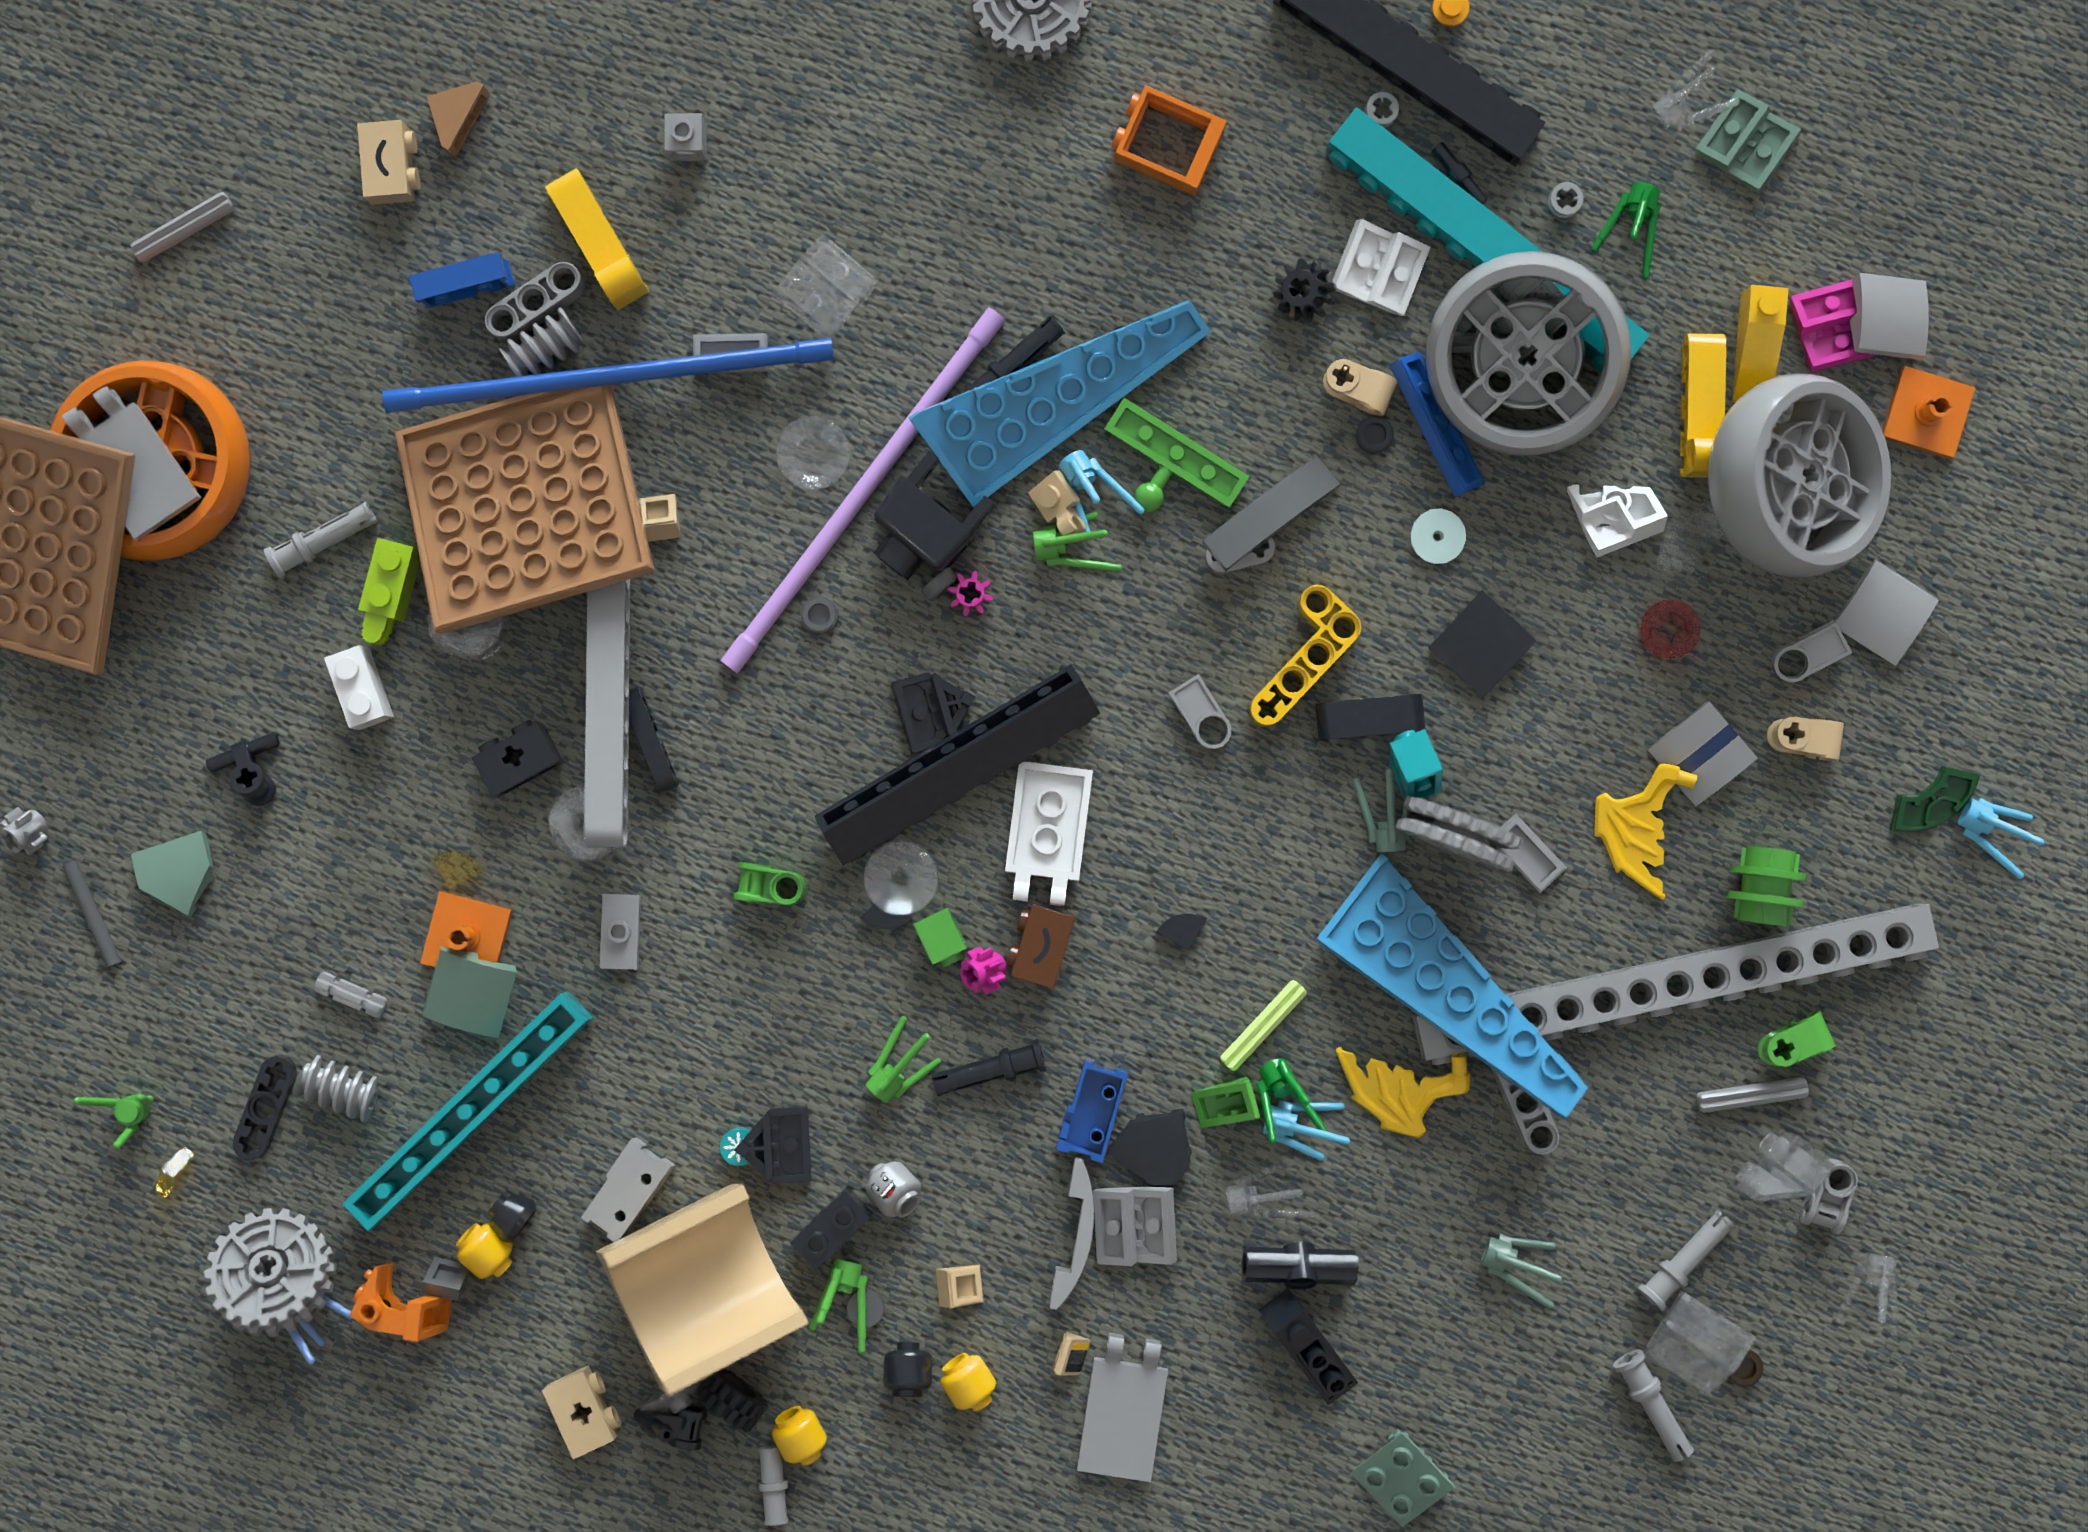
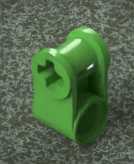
(763, 883)
(1800, 1040)

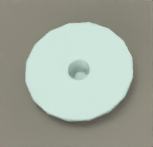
(1451, 532)

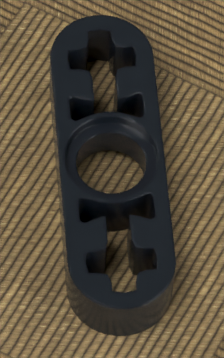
(653, 750)
(250, 1113)

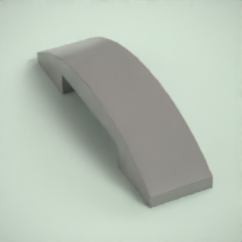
(1066, 1278)

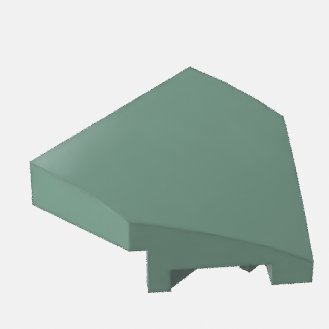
(175, 871)

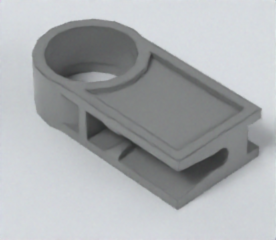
(1819, 648)
(1195, 705)

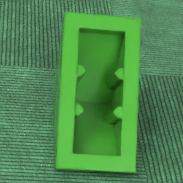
(1226, 1103)

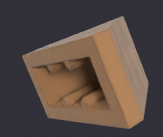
(456, 113)

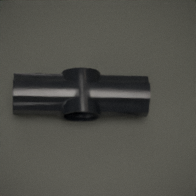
(1299, 1265)

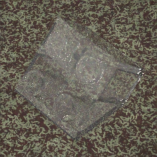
(1783, 1169)
(1698, 1344)

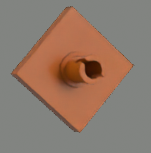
(1927, 412)
(466, 926)

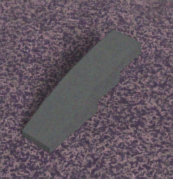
(1271, 513)

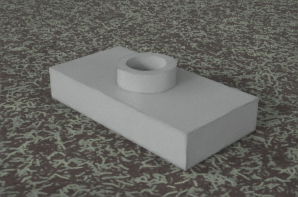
(620, 931)

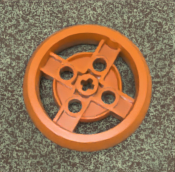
(163, 394)

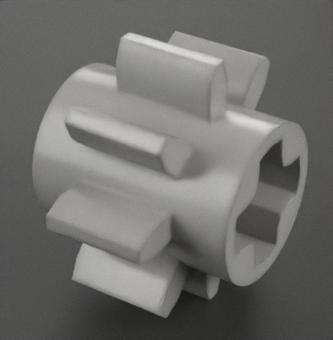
(23, 831)

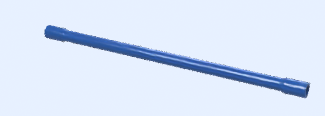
(416, 398)

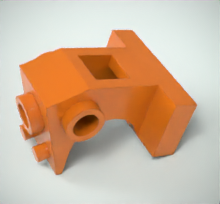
(415, 1321)

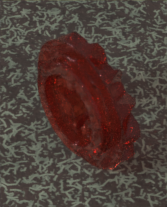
(1682, 616)

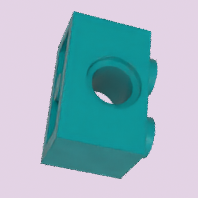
(1415, 765)

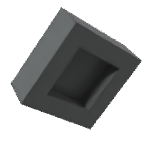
(445, 1279)

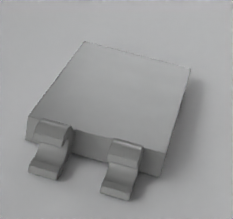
(158, 482)
(1123, 1413)

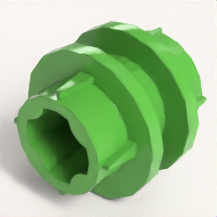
(1766, 886)

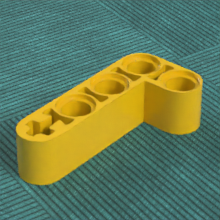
(596, 239)
(1703, 399)
(1300, 663)

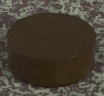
(1749, 1370)

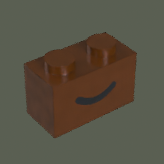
(1041, 945)

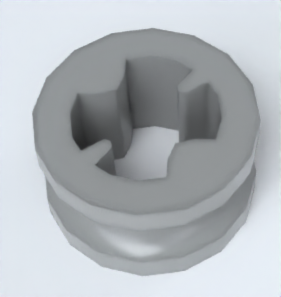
(1392, 111)
(1564, 188)

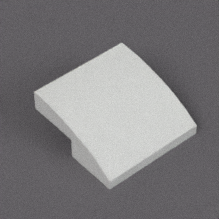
(1380, 267)

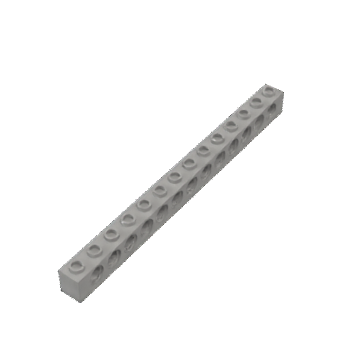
(1915, 939)

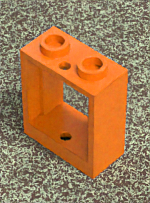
(1182, 111)

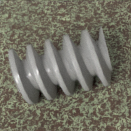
(542, 345)
(337, 1089)

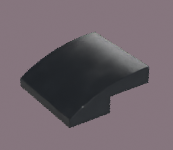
(1482, 643)

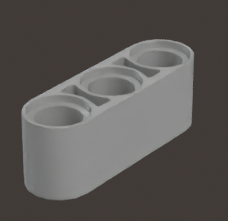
(517, 302)
(1528, 1120)

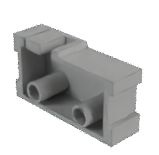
(628, 1189)

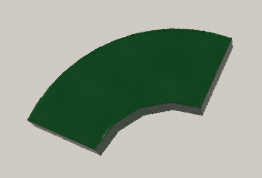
(1936, 803)

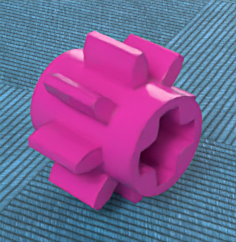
(976, 602)
(983, 970)

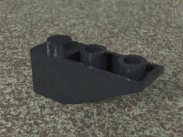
(1307, 1346)

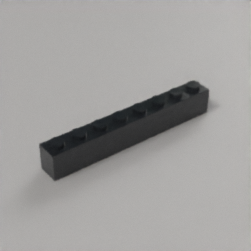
(1423, 72)
(957, 765)

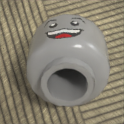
(893, 1189)

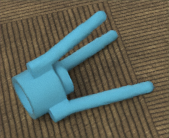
(1080, 474)
(1981, 818)
(1286, 1124)

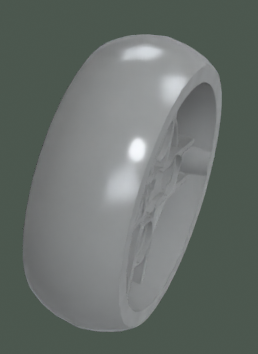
(1580, 410)
(1803, 475)

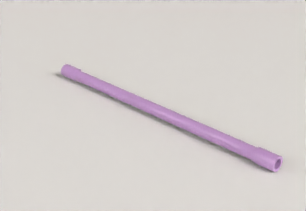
(748, 641)

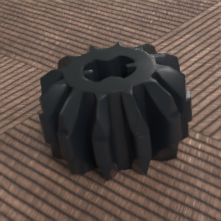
(1319, 288)

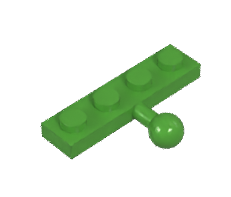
(1175, 456)

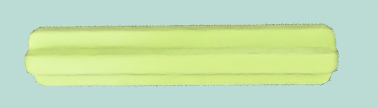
(1263, 1025)

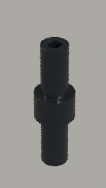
(1458, 172)

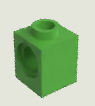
(941, 938)

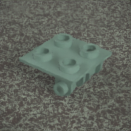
(1403, 1478)

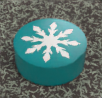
(730, 1142)

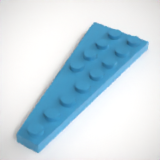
(1019, 418)
(1415, 959)

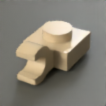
(1056, 502)

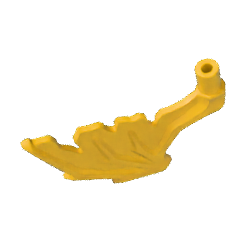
(1632, 830)
(1395, 1094)

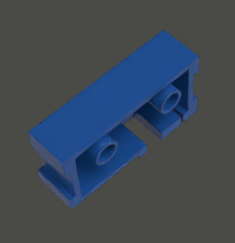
(460, 280)
(1092, 1111)

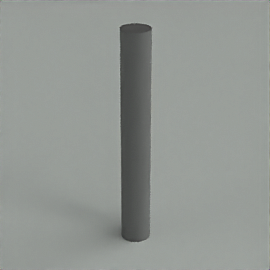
(91, 914)

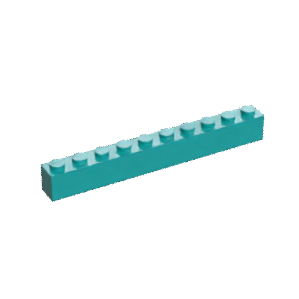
(1441, 207)

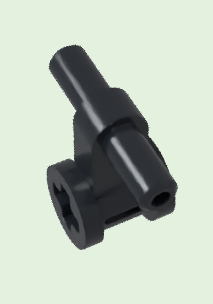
(248, 777)
(676, 1429)

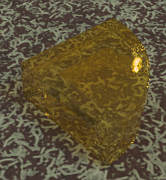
(456, 867)
(173, 1171)

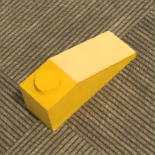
(1759, 336)

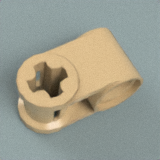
(1367, 389)
(1810, 739)

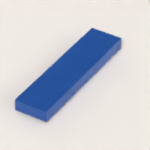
(1439, 432)

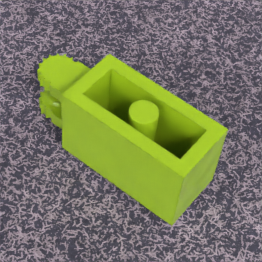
(387, 589)

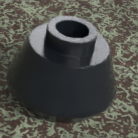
(511, 1215)

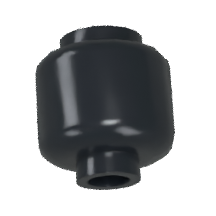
(907, 1370)

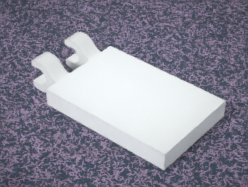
(1048, 827)

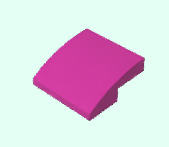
(1825, 326)

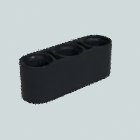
(1370, 717)

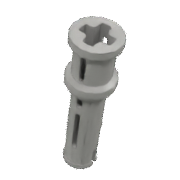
(306, 546)
(1674, 1273)
(1645, 1389)

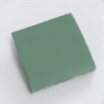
(1748, 142)
(469, 992)

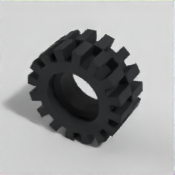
(732, 1399)

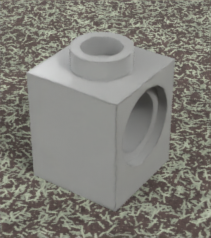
(686, 137)

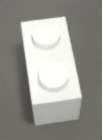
(359, 687)

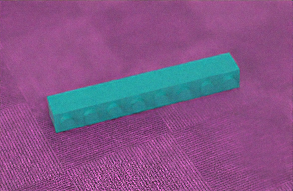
(468, 1110)

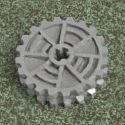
(1030, 26)
(1459, 833)
(242, 1276)

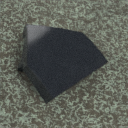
(929, 709)
(780, 1145)
(1155, 1147)

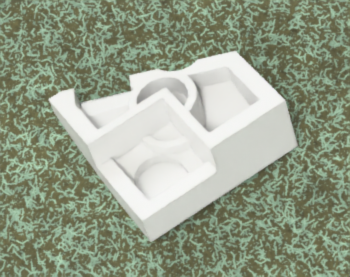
(1629, 512)

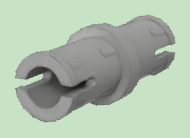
(773, 1486)

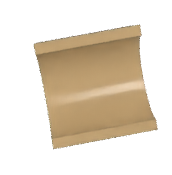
(700, 1289)

